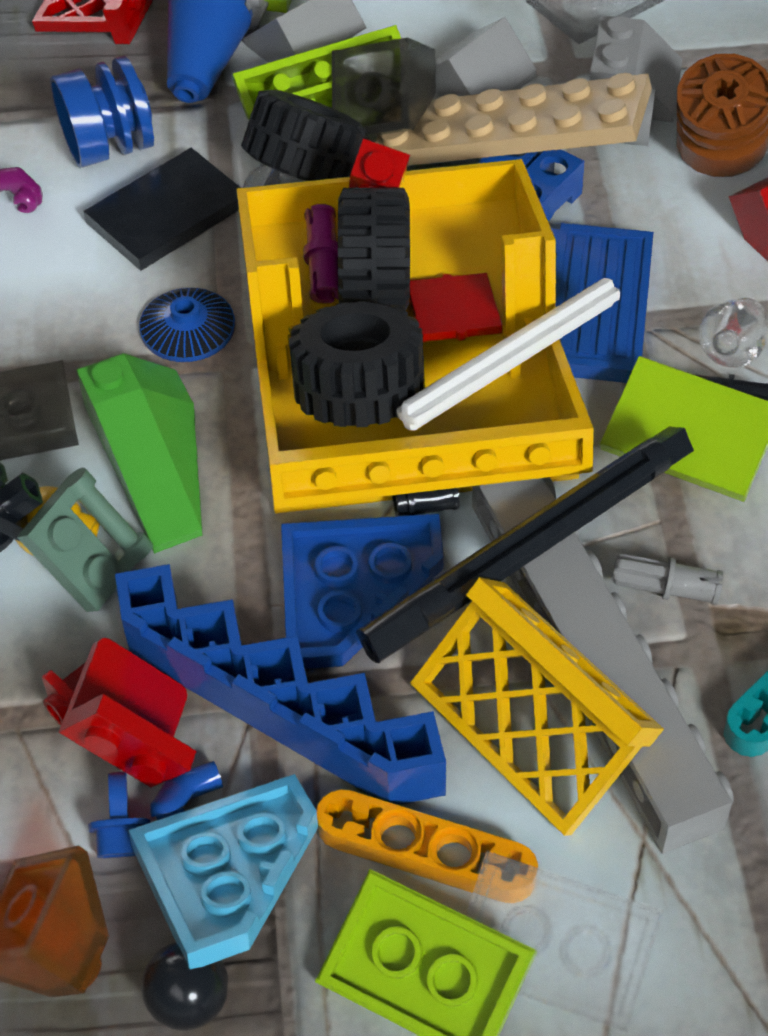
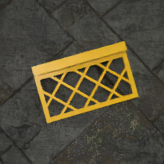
(567, 670)

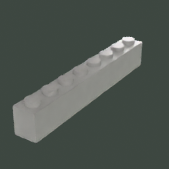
(670, 779)

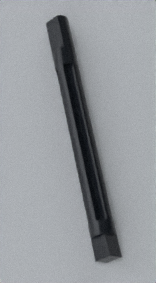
(523, 543)

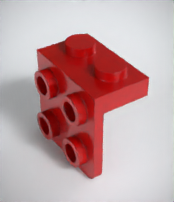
(128, 715)

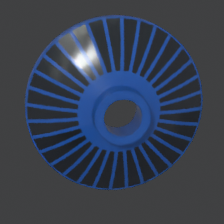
(187, 324)

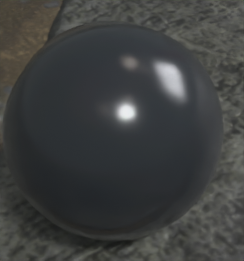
(183, 996)

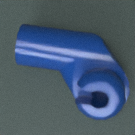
(181, 789)

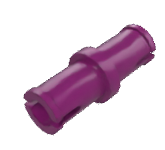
(321, 253)

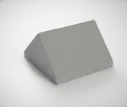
(484, 62)

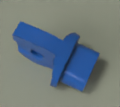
(113, 833)

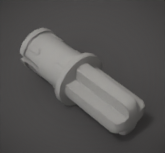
(668, 578)

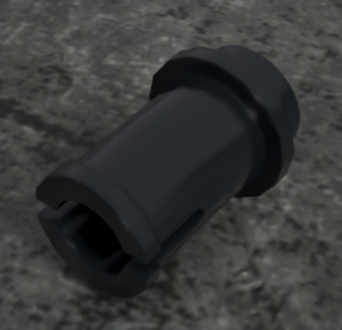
(426, 502)

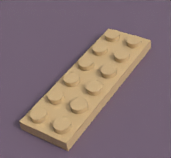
(527, 120)

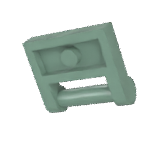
(73, 551)

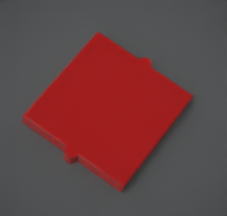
(455, 307)

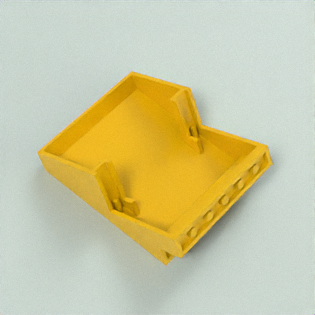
(508, 431)

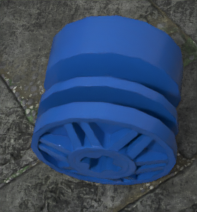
(96, 113)

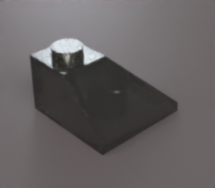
(384, 84)

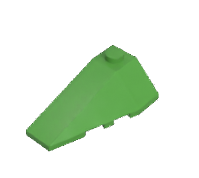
(150, 441)

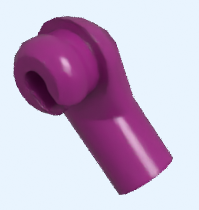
(23, 188)

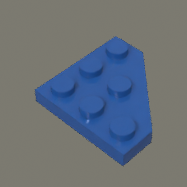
(350, 574)

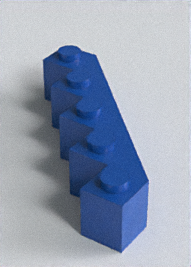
(269, 690)

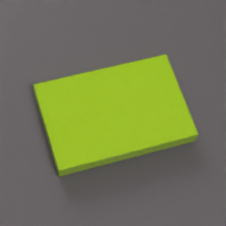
(721, 422)
(424, 963)

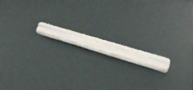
(507, 354)

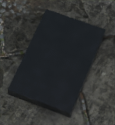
(164, 208)

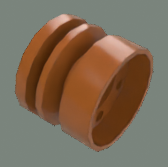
(723, 115)

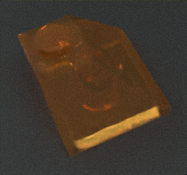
(51, 924)

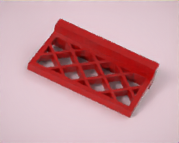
(119, 17)

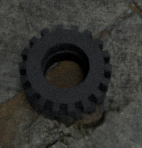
(302, 137)
(374, 246)
(356, 363)

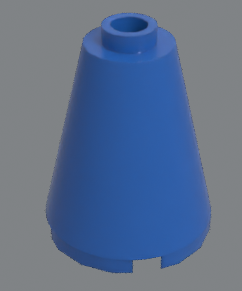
(202, 43)

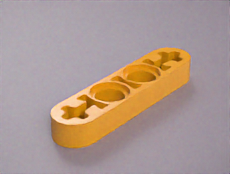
(421, 855)

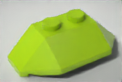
(302, 74)

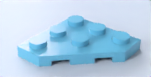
(225, 865)

